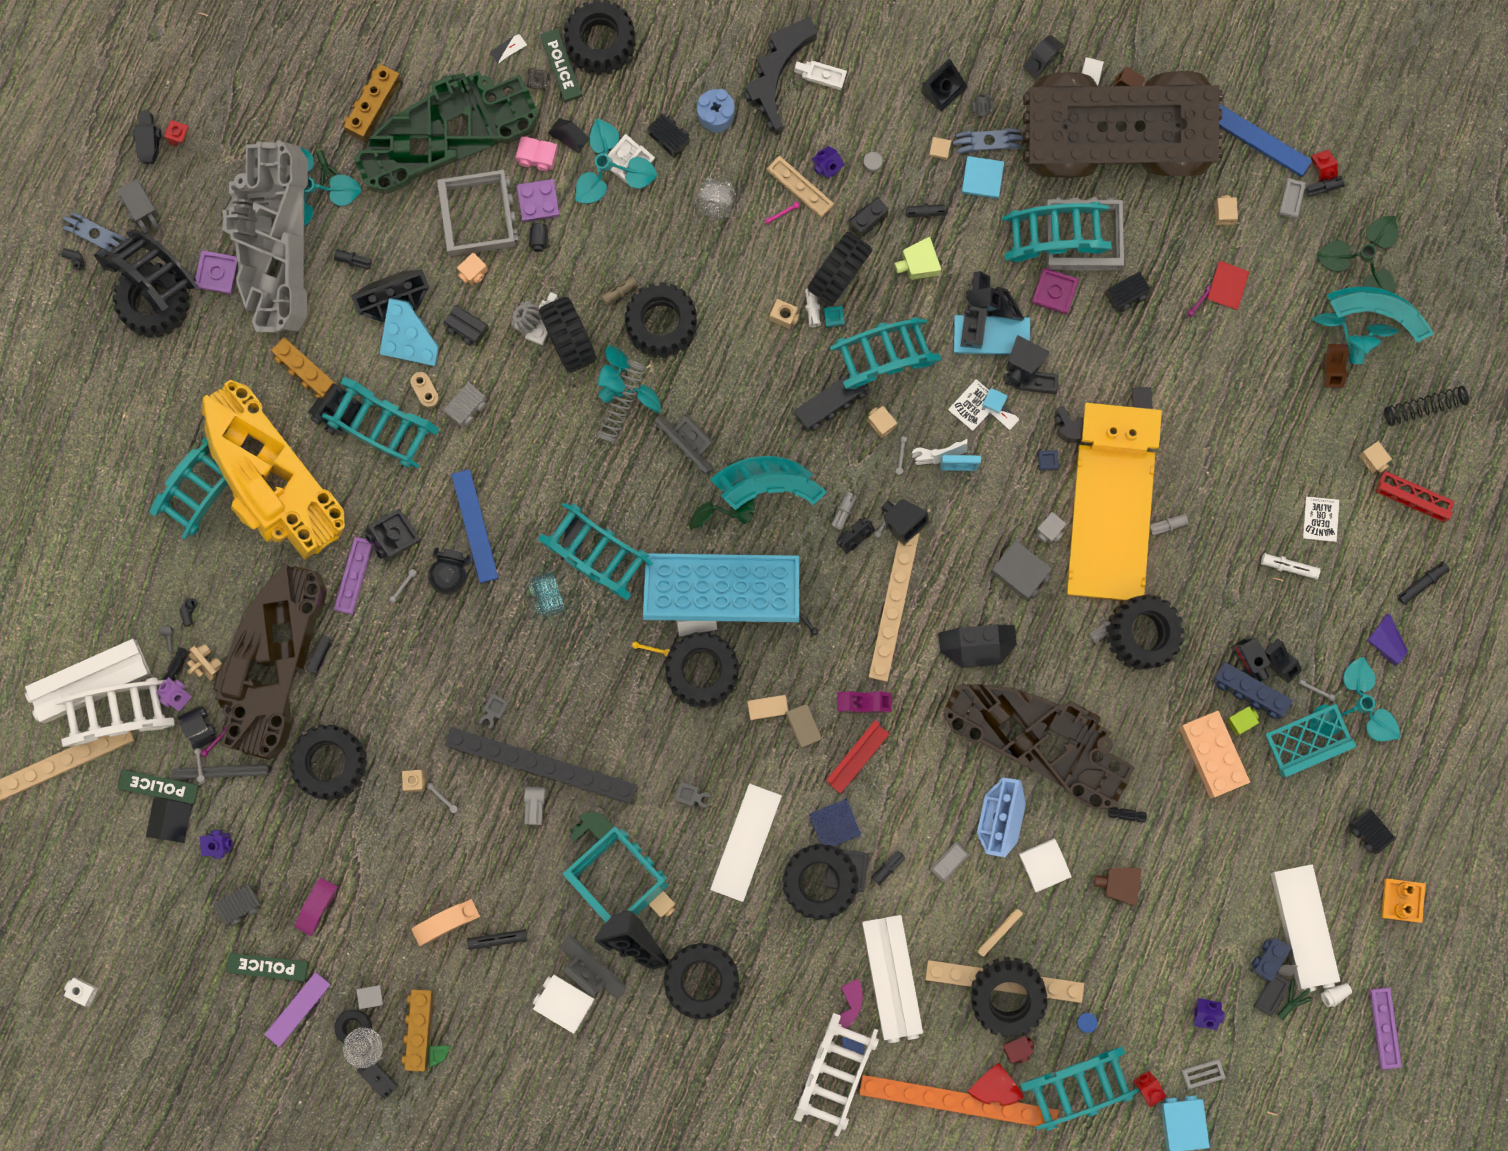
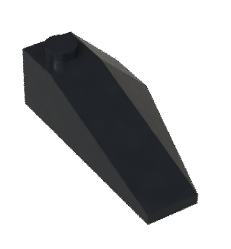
(631, 938)

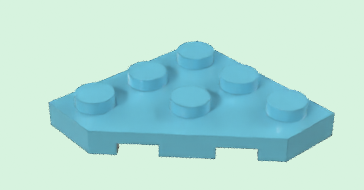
(407, 335)

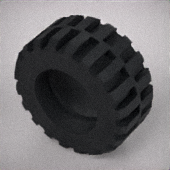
(599, 14)
(839, 268)
(661, 296)
(155, 323)
(567, 334)
(1168, 632)
(702, 643)
(303, 754)
(820, 908)
(674, 981)
(1014, 1021)

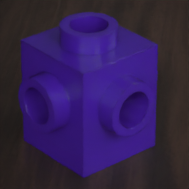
(827, 162)
(216, 844)
(1208, 1014)

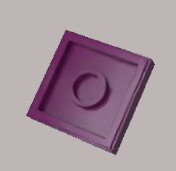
(1055, 291)

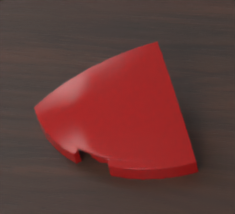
(996, 1087)

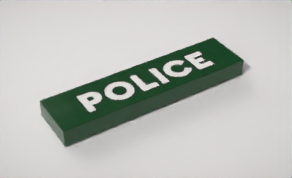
(561, 65)
(158, 787)
(267, 967)

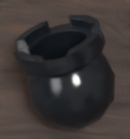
(447, 572)

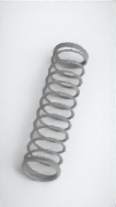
(609, 437)

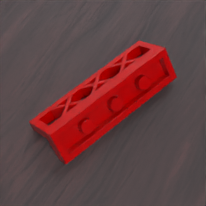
(1413, 500)
(857, 757)

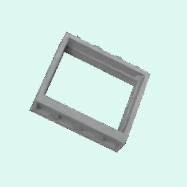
(475, 180)
(1090, 264)

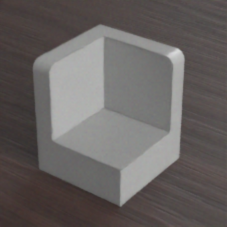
(370, 997)

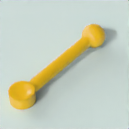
(635, 645)

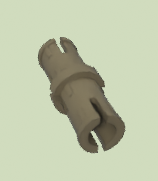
(619, 291)

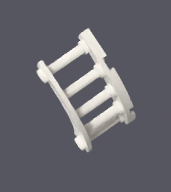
(117, 727)
(819, 1066)

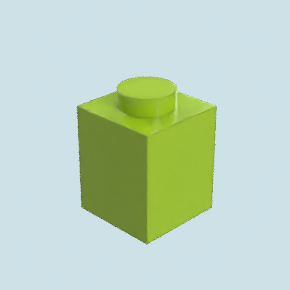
(1243, 720)

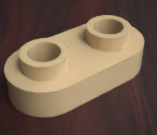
(424, 389)

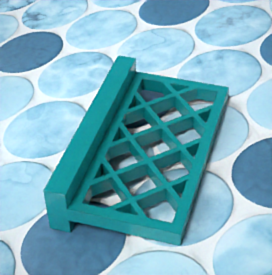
(1314, 757)

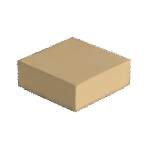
(940, 148)

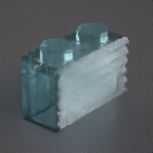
(547, 594)

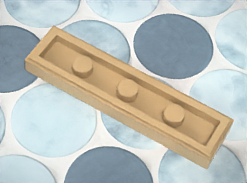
(800, 187)

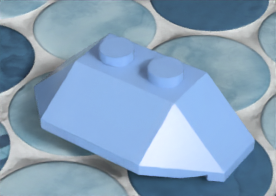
(1002, 817)

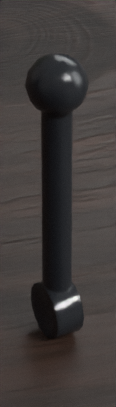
(814, 631)

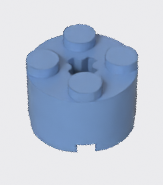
(715, 100)

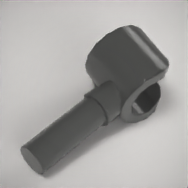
(167, 631)

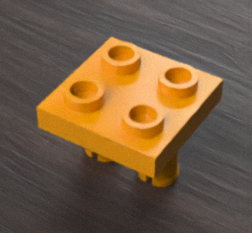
(1403, 900)

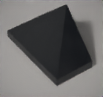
(569, 134)
(1008, 306)

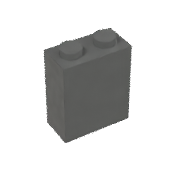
(1021, 571)

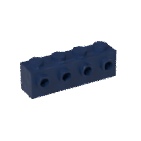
(1251, 690)

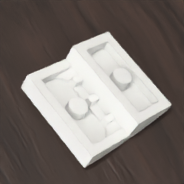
(624, 151)
(1045, 865)

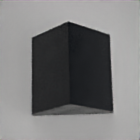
(943, 85)
(169, 820)

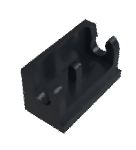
(973, 327)
(379, 1080)

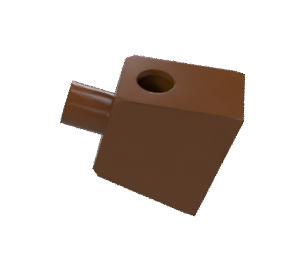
(1120, 884)

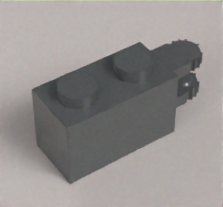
(138, 204)

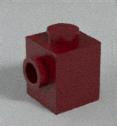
(1018, 1049)

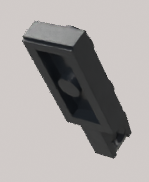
(1040, 382)

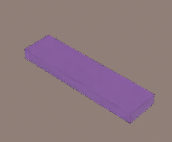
(353, 576)
(297, 1009)
(1385, 1028)

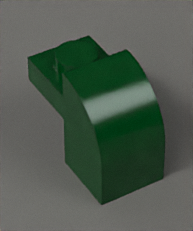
(591, 821)

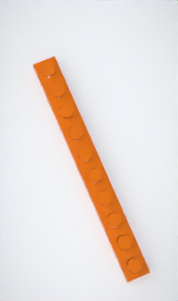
(950, 1101)

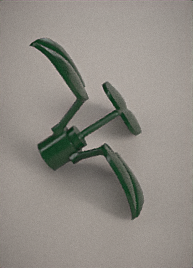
(1383, 233)
(706, 510)

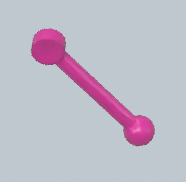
(796, 205)

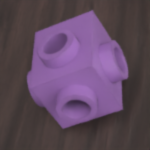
(173, 694)

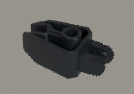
(147, 138)

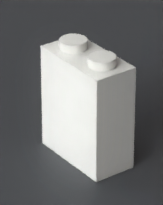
(563, 1003)

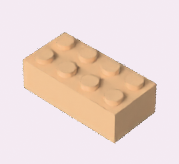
(1214, 754)

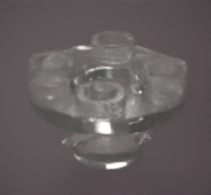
(363, 1048)

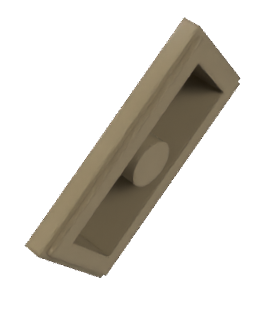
(803, 726)

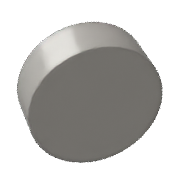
(872, 161)

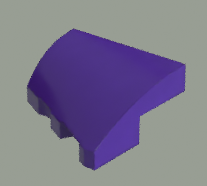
(1388, 641)

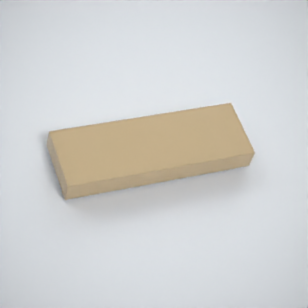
(1000, 931)

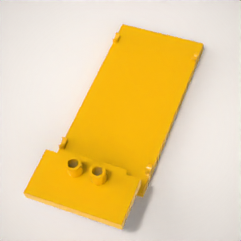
(1113, 502)

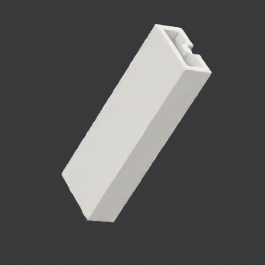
(110, 668)
(1305, 927)
(892, 978)

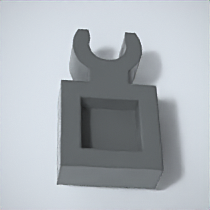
(495, 708)
(689, 794)

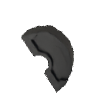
(196, 728)

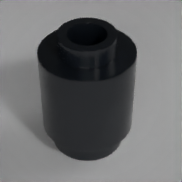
(538, 237)

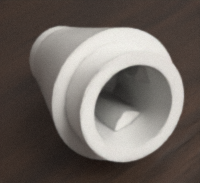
(1334, 995)

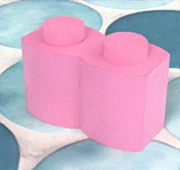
(536, 153)

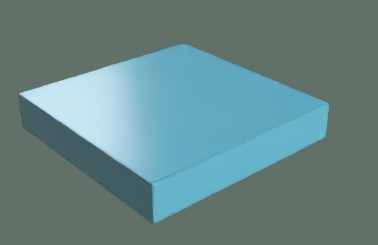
(982, 177)
(960, 462)

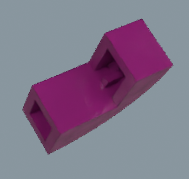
(864, 702)
(315, 906)
(854, 997)

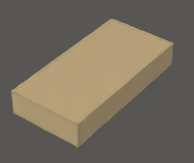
(767, 707)

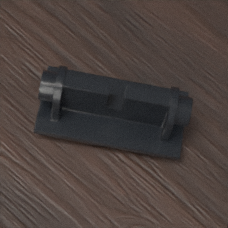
(862, 530)

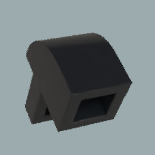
(1043, 54)
(982, 294)
(1069, 431)
(1281, 661)

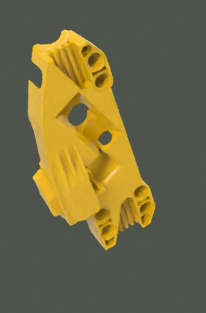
(247, 474)

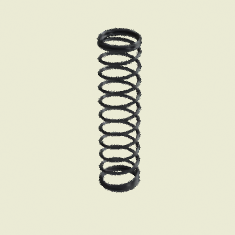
(1389, 412)

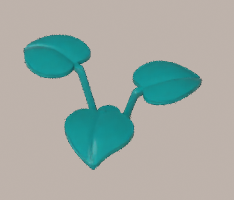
(590, 186)
(342, 191)
(1361, 344)
(614, 385)
(1362, 678)

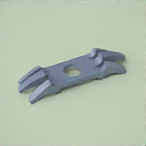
(978, 143)
(84, 229)

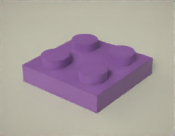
(538, 200)
(216, 272)

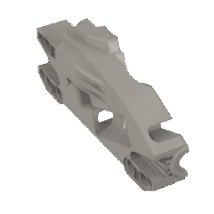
(270, 190)

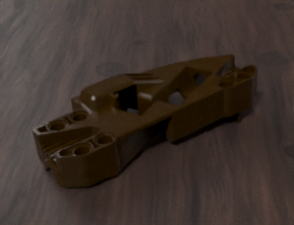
(254, 640)
(1036, 716)

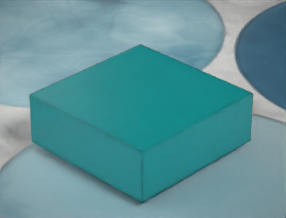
(834, 316)

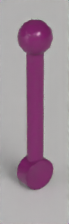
(1190, 313)
(204, 753)

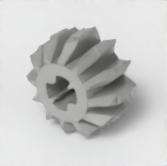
(526, 317)

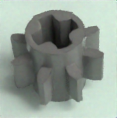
(982, 104)

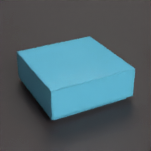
(995, 400)

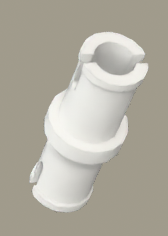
(813, 309)

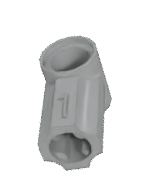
(534, 800)

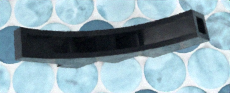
(784, 46)

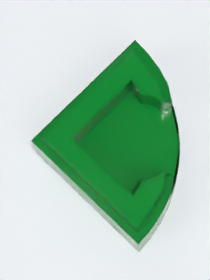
(437, 1054)

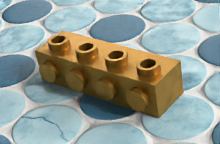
(372, 102)
(302, 367)
(419, 1030)

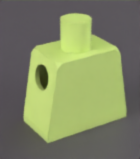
(919, 260)

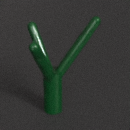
(324, 167)
(1296, 1002)

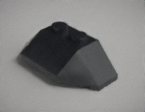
(404, 286)
(978, 644)

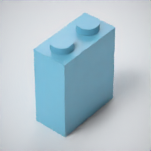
(1184, 1124)

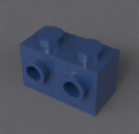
(1270, 959)

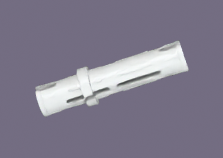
(1268, 560)

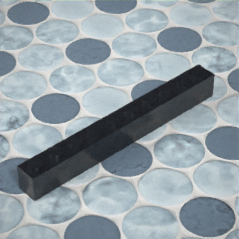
(541, 765)

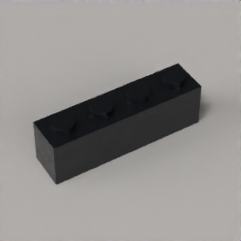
(828, 403)

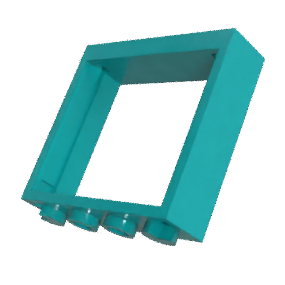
(595, 852)

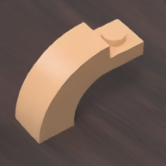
(445, 922)

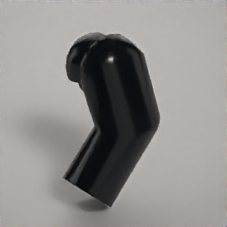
(76, 258)
(186, 611)

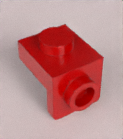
(175, 132)
(1325, 164)
(1150, 1088)

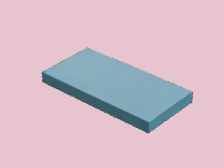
(998, 335)

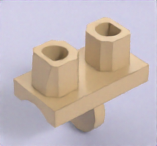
(200, 665)

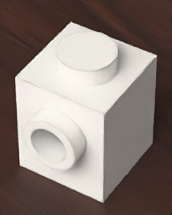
(80, 991)

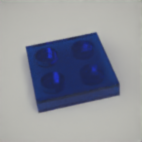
(835, 824)

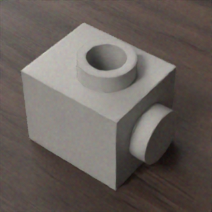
(1050, 529)

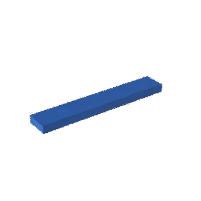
(1263, 142)
(475, 526)

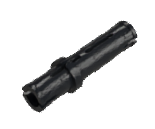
(1425, 581)
(496, 939)

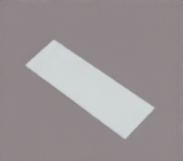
(746, 842)

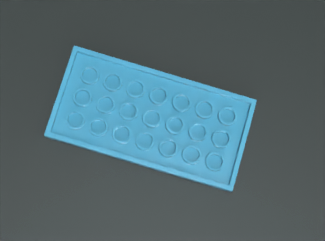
(722, 588)

